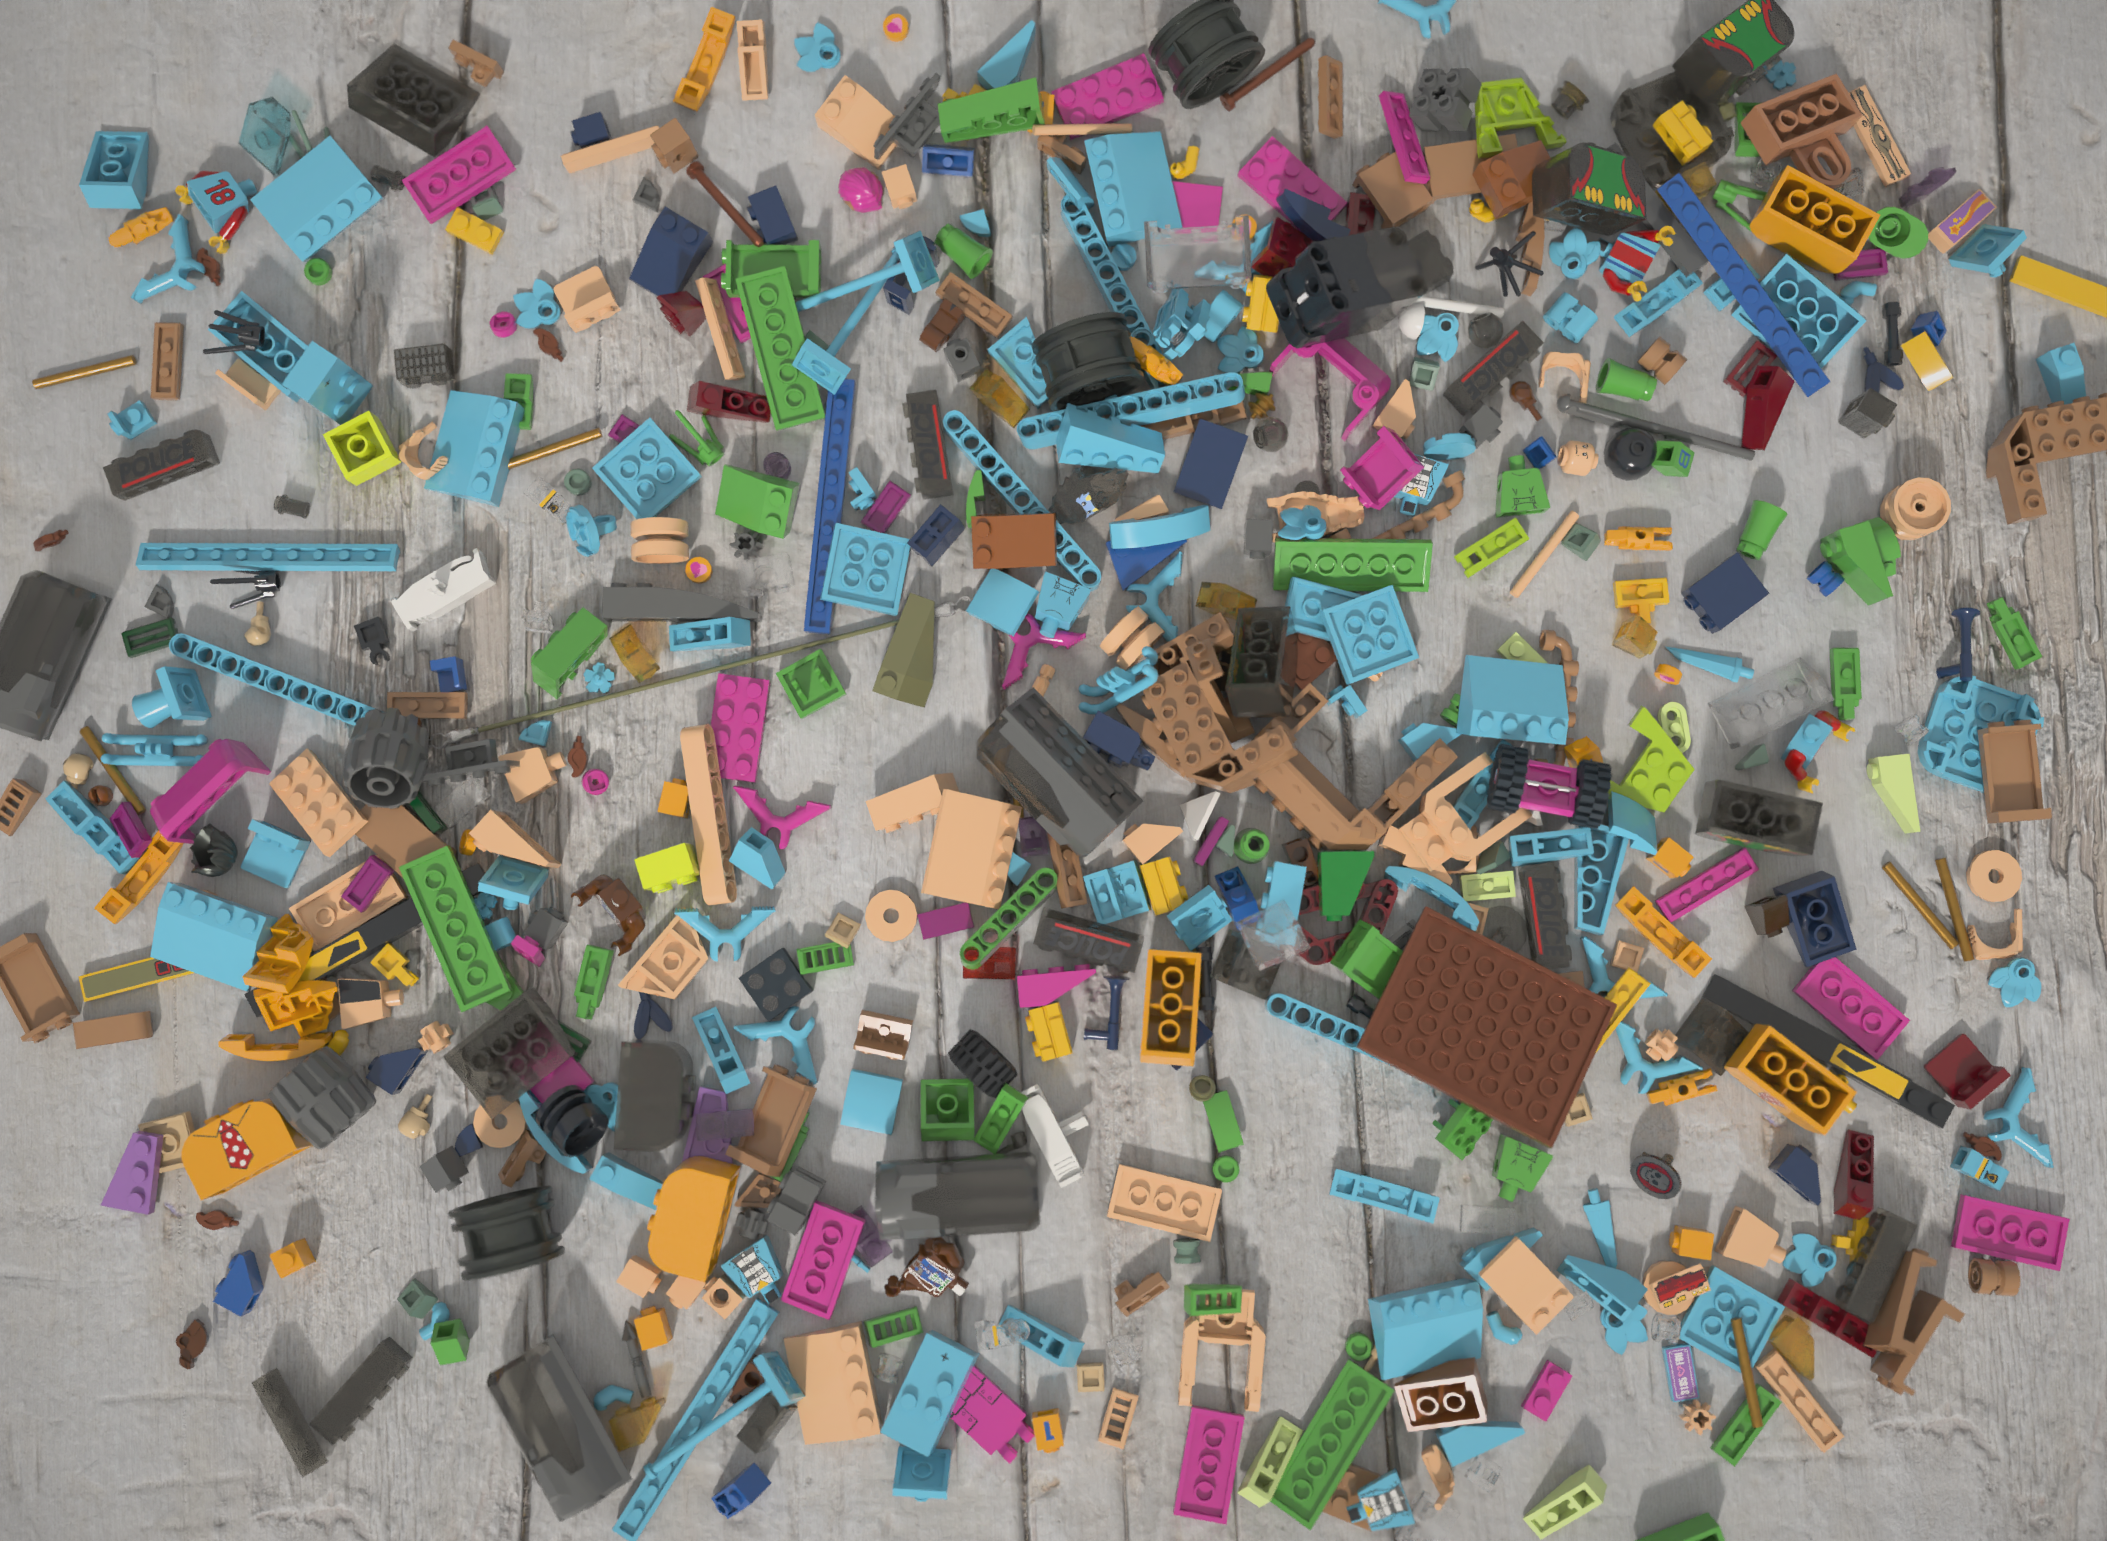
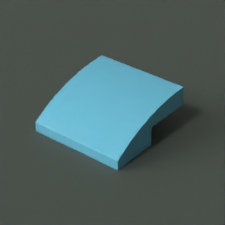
(1069, 183)
(1002, 601)
(1633, 822)
(1117, 892)
(871, 1101)

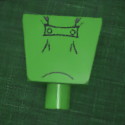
(1520, 490)
(1518, 1166)

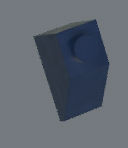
(394, 1069)
(1798, 1171)

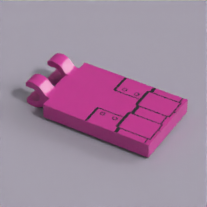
(990, 1415)

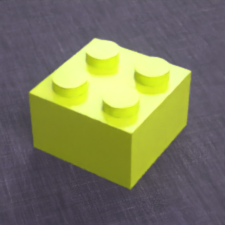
(362, 448)
(668, 867)

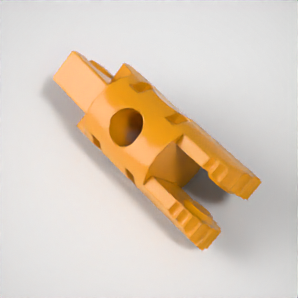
(141, 227)
(1155, 363)
(1638, 538)
(1669, 1092)

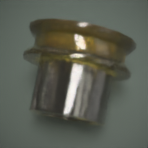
(1569, 100)

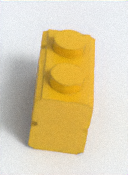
(1683, 132)
(1260, 313)
(1163, 885)
(1050, 1032)

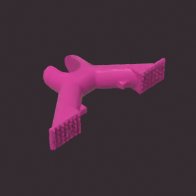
(1024, 643)
(784, 824)

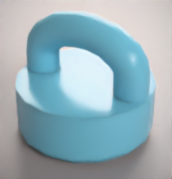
(1124, 256)

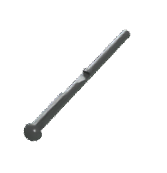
(1614, 418)

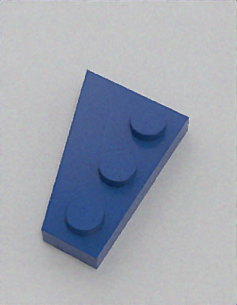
(1136, 562)

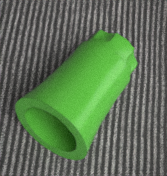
(963, 250)
(1625, 381)
(1760, 529)
(1242, 849)

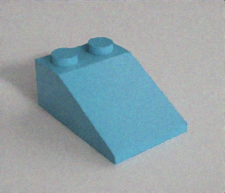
(116, 170)

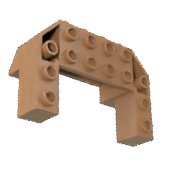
(2042, 437)
(1192, 725)
(1313, 799)

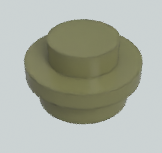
(1202, 1088)

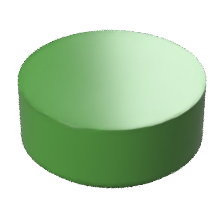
(318, 271)
(1225, 1168)
(1358, 1346)

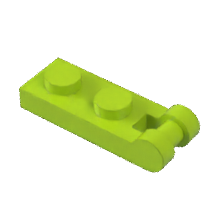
(1492, 547)

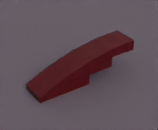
(1826, 1315)

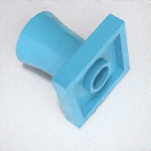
(179, 697)

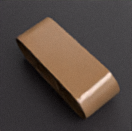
(112, 1030)

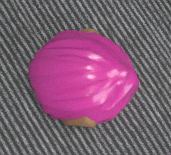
(861, 190)

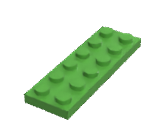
(776, 342)
(1354, 563)
(455, 928)
(1331, 1443)

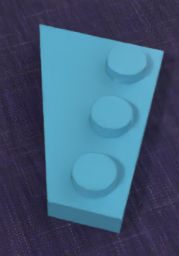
(1017, 359)

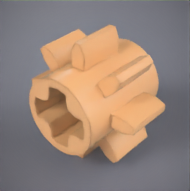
(435, 1037)
(1661, 1044)
(1703, 1421)

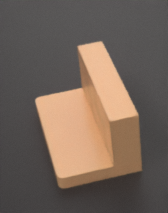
(250, 384)

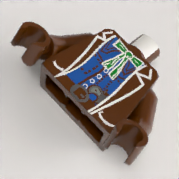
(620, 906)
(931, 1270)

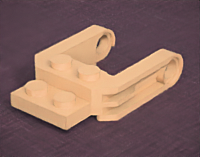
(1441, 832)
(1225, 1329)

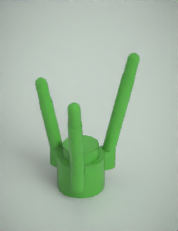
(1728, 191)
(709, 451)

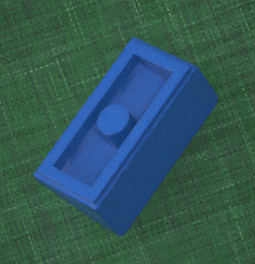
(948, 160)

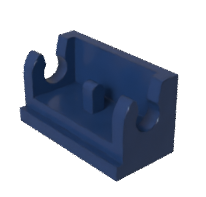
(936, 535)

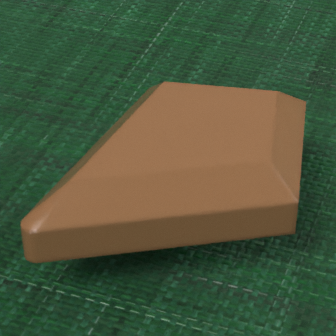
(759, 1192)

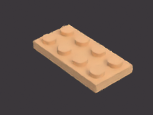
(318, 802)
(330, 916)
(1164, 1202)

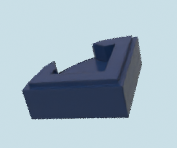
(467, 1141)

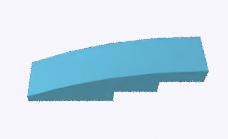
(91, 825)

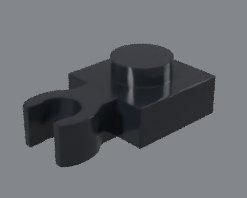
(373, 636)

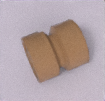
(1662, 360)
(1995, 1276)

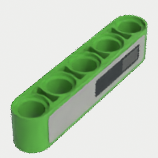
(1003, 930)

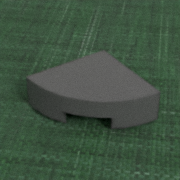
(647, 195)
(160, 602)

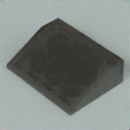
(411, 99)
(510, 1052)

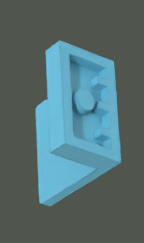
(274, 853)

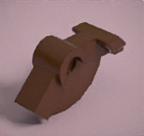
(191, 1343)

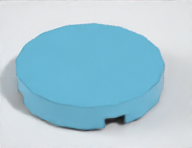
(1449, 447)

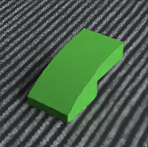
(520, 389)
(975, 494)
(1223, 1122)

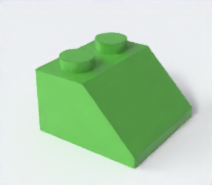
(947, 1110)

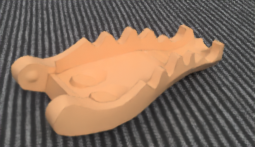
(1337, 512)

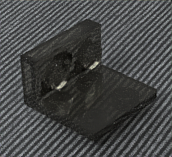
(1238, 969)
(1711, 1035)

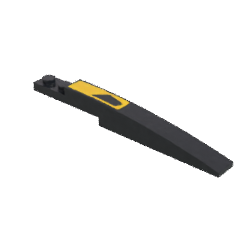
(368, 938)
(1831, 1051)

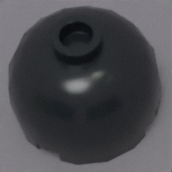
(1630, 453)

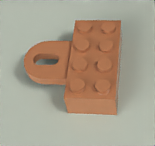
(1806, 127)

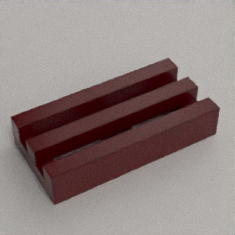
(1736, 385)

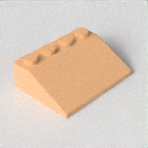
(971, 849)
(837, 1384)

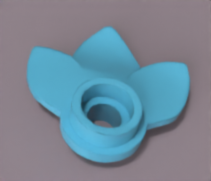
(815, 48)
(1574, 249)
(535, 304)
(1436, 339)
(1236, 349)
(1302, 523)
(2015, 986)
(600, 1097)
(1805, 1259)
(1620, 1332)

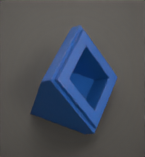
(1539, 453)

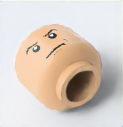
(1577, 458)

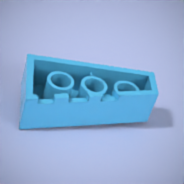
(1107, 443)
(1597, 880)

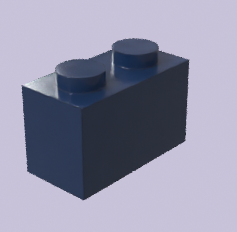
(772, 217)

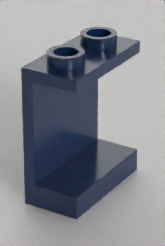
(895, 292)

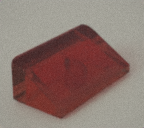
(998, 966)

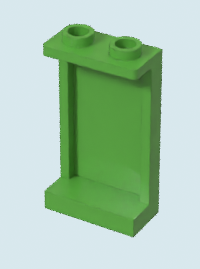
(801, 261)
(1367, 958)

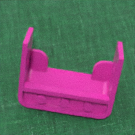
(1369, 379)
(202, 787)

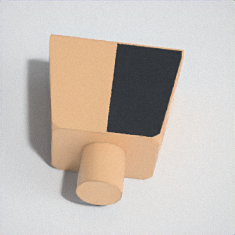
(366, 1001)

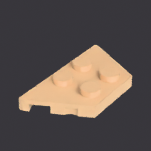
(668, 962)

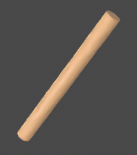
(1081, 129)
(1544, 554)

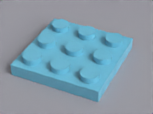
(647, 471)
(865, 569)
(1369, 634)
(1709, 1323)

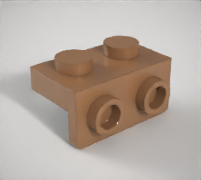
(883, 1035)

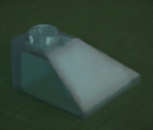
(266, 133)

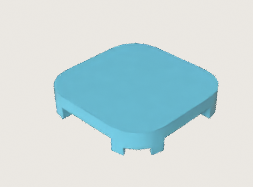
(1953, 725)

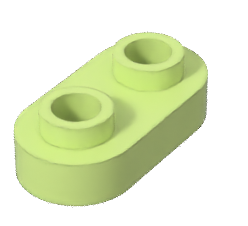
(1678, 726)

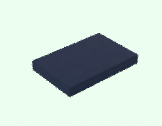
(1210, 463)

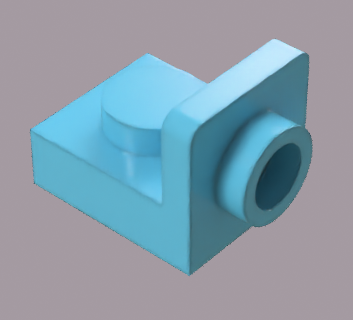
(132, 420)
(860, 485)
(1351, 704)

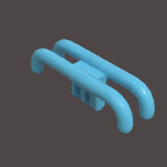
(1121, 683)
(155, 749)

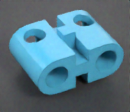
(1570, 317)

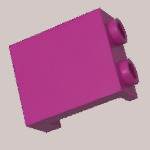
(1382, 470)

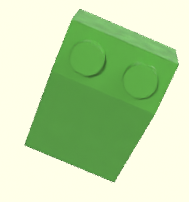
(757, 501)
(1857, 558)

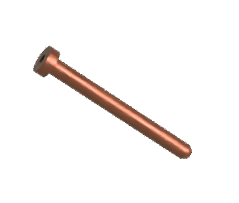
(1229, 100)
(696, 171)

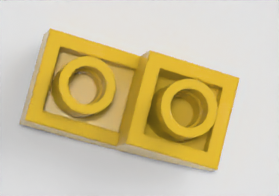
(1927, 361)

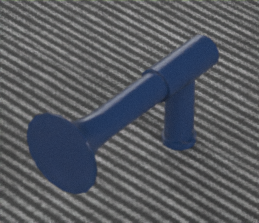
(1965, 617)
(1112, 1034)

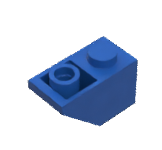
(1236, 894)
(241, 1286)
(741, 1491)

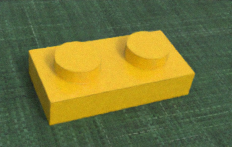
(474, 231)

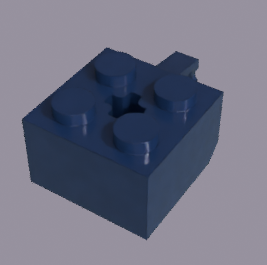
(1117, 743)

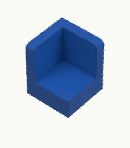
(450, 674)

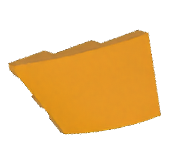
(281, 958)
(304, 1006)

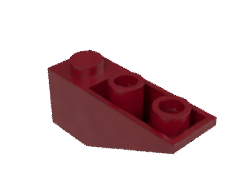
(682, 311)
(727, 403)
(1764, 404)
(1855, 1176)

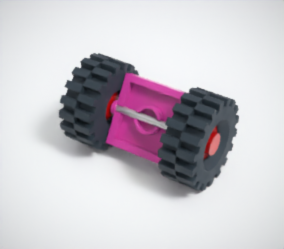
(1549, 787)

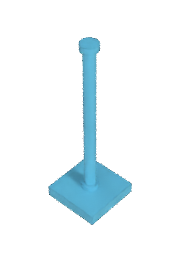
(914, 262)
(822, 364)
(777, 1379)

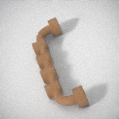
(1420, 521)
(1547, 642)

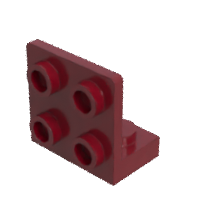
(1282, 249)
(1965, 1072)

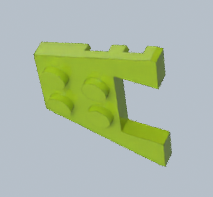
(1510, 106)
(1657, 771)

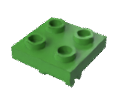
(811, 683)
(1462, 1129)

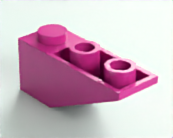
(1044, 988)

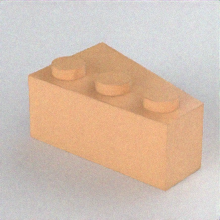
(910, 802)

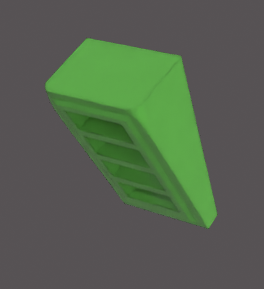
(1742, 144)
(1255, 382)
(803, 964)
(1201, 1290)
(870, 1331)

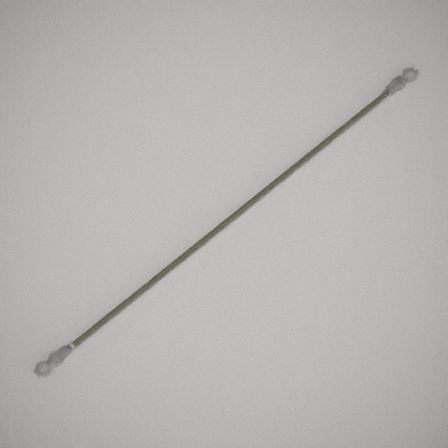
(459, 735)

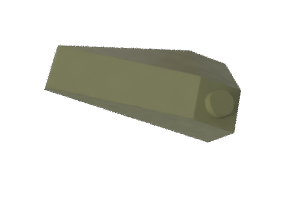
(908, 663)

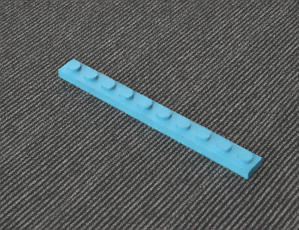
(267, 557)
(698, 1414)

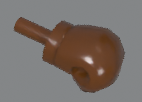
(1523, 394)

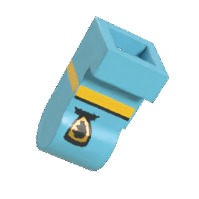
(1979, 1168)

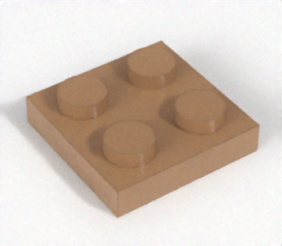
(1347, 1494)

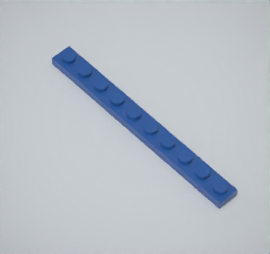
(1743, 285)
(829, 501)

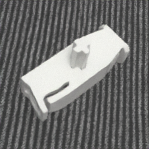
(443, 590)
(1053, 1135)

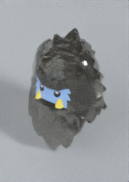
(1087, 493)

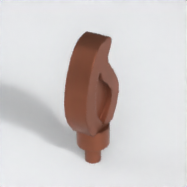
(211, 266)
(548, 343)
(50, 540)
(578, 758)
(1983, 1145)
(216, 1220)

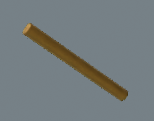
(84, 372)
(555, 448)
(112, 770)
(1920, 905)
(1954, 909)
(1746, 1371)

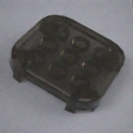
(1639, 109)

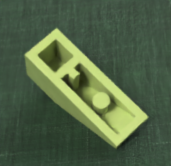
(1894, 784)
(1270, 1463)
(1567, 1502)

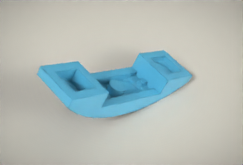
(1657, 302)
(1160, 529)
(1474, 796)
(1439, 890)
(530, 1107)
(1384, 1195)

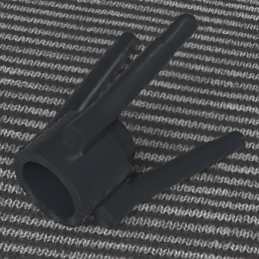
(250, 334)
(265, 581)

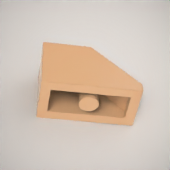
(1398, 412)
(1149, 839)

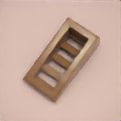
(26, 804)

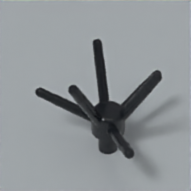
(1505, 260)

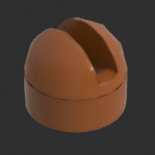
(104, 793)

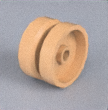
(1916, 508)
(659, 540)
(1128, 635)

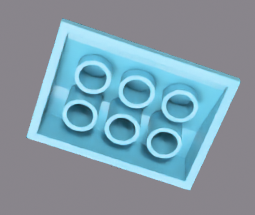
(1132, 184)
(316, 199)
(1810, 307)
(478, 440)
(1513, 700)
(209, 934)
(1427, 1326)

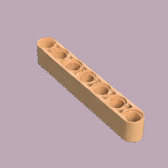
(708, 814)

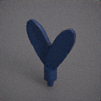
(1878, 372)
(647, 1009)

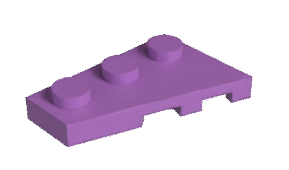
(708, 1101)
(137, 1175)

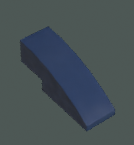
(1310, 217)

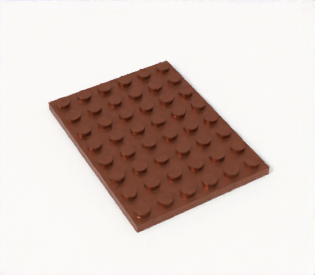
(1487, 1027)

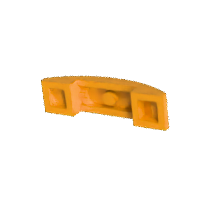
(707, 60)
(140, 879)
(1662, 933)
(245, 1046)

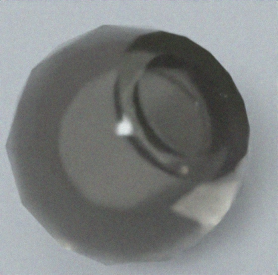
(1485, 330)
(1270, 434)

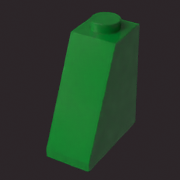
(1340, 881)

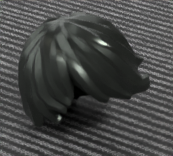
(213, 852)

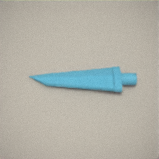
(1724, 666)
(1600, 1220)

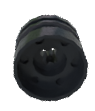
(572, 1120)

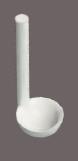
(1412, 318)

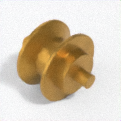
(1261, 406)

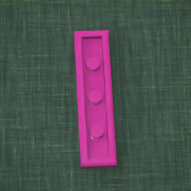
(1404, 137)
(1706, 885)

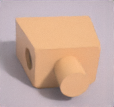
(534, 774)
(1749, 1240)

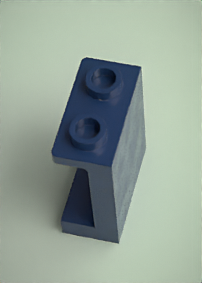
(1724, 593)

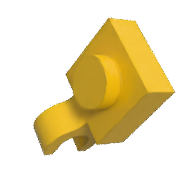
(392, 964)

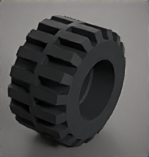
(982, 1063)

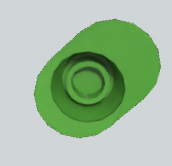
(1899, 233)

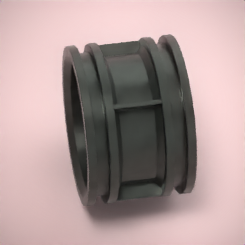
(1206, 51)
(1087, 360)
(506, 1233)

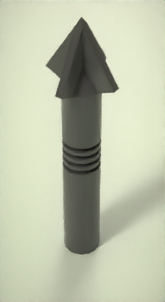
(629, 1336)

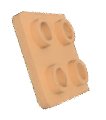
(586, 299)

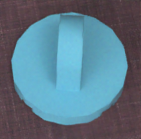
(587, 529)

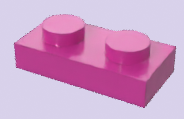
(528, 949)
(1546, 1390)

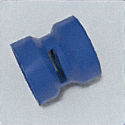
(1825, 578)

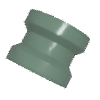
(1187, 1251)

